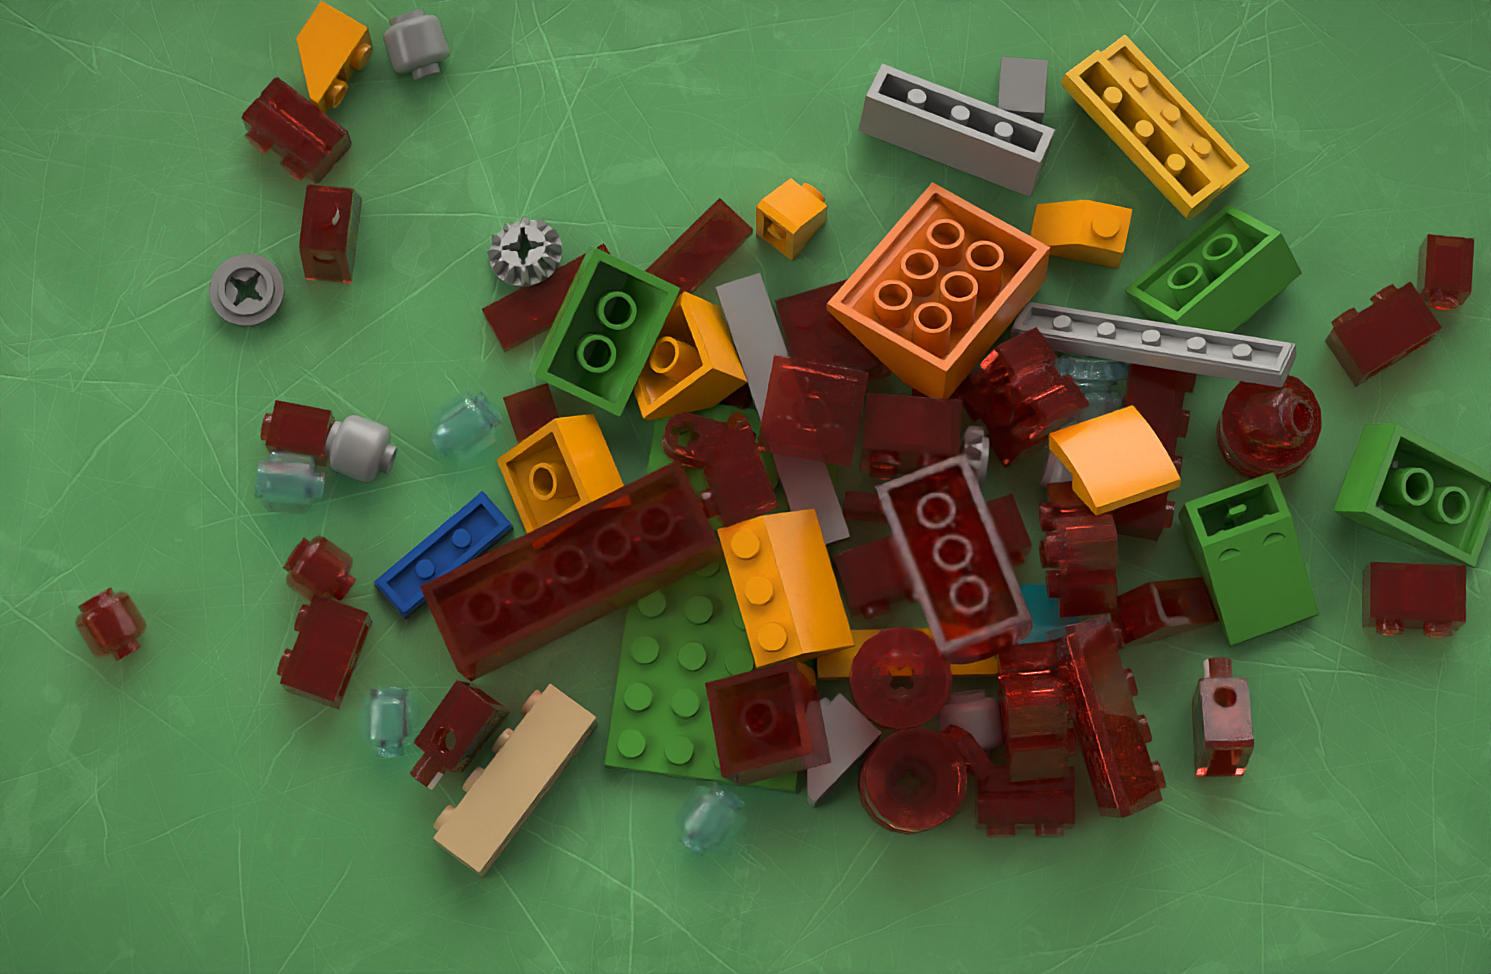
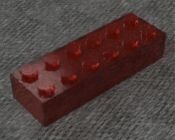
(573, 571)

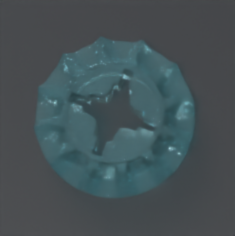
(1092, 370)

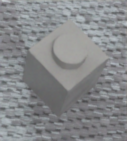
(1022, 87)

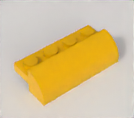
(1155, 126)

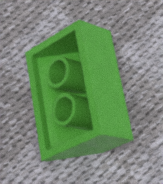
(1217, 274)
(604, 331)

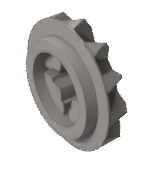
(540, 261)
(244, 270)
(977, 452)

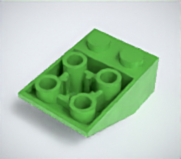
(1249, 558)

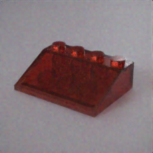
(1106, 720)

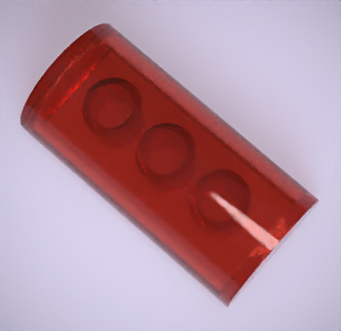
(956, 561)

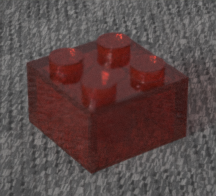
(817, 335)
(812, 410)
(908, 433)
(768, 722)

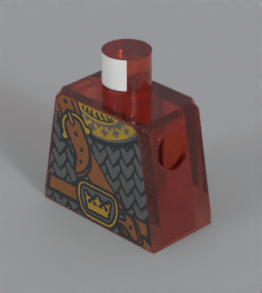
(329, 228)
(472, 719)
(1221, 721)

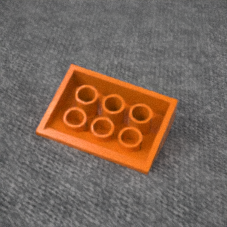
(940, 290)

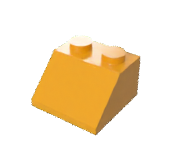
(690, 362)
(559, 470)

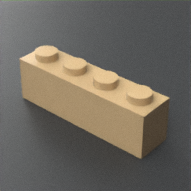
(515, 779)

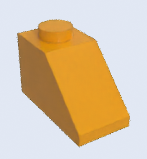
(790, 217)
(1083, 230)

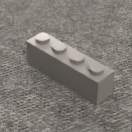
(956, 130)

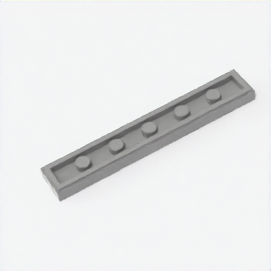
(755, 341)
(1159, 344)

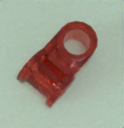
(702, 441)

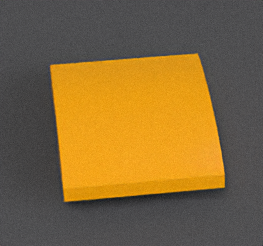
(1114, 460)

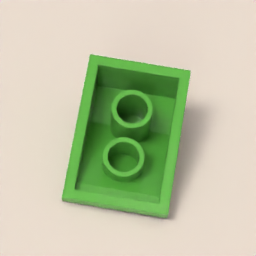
(1417, 493)

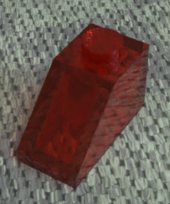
(736, 476)
(1163, 610)

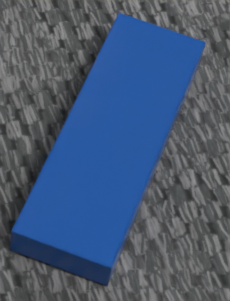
(451, 545)

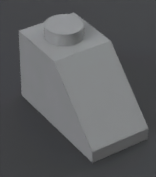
(849, 741)

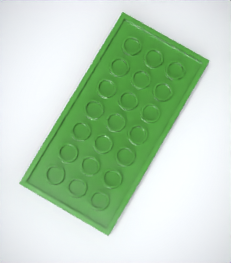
(677, 645)

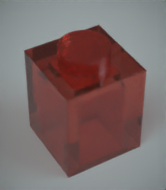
(1445, 270)
(297, 429)

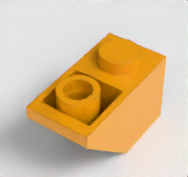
(330, 51)

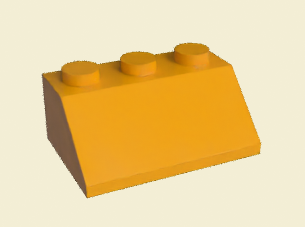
(786, 587)

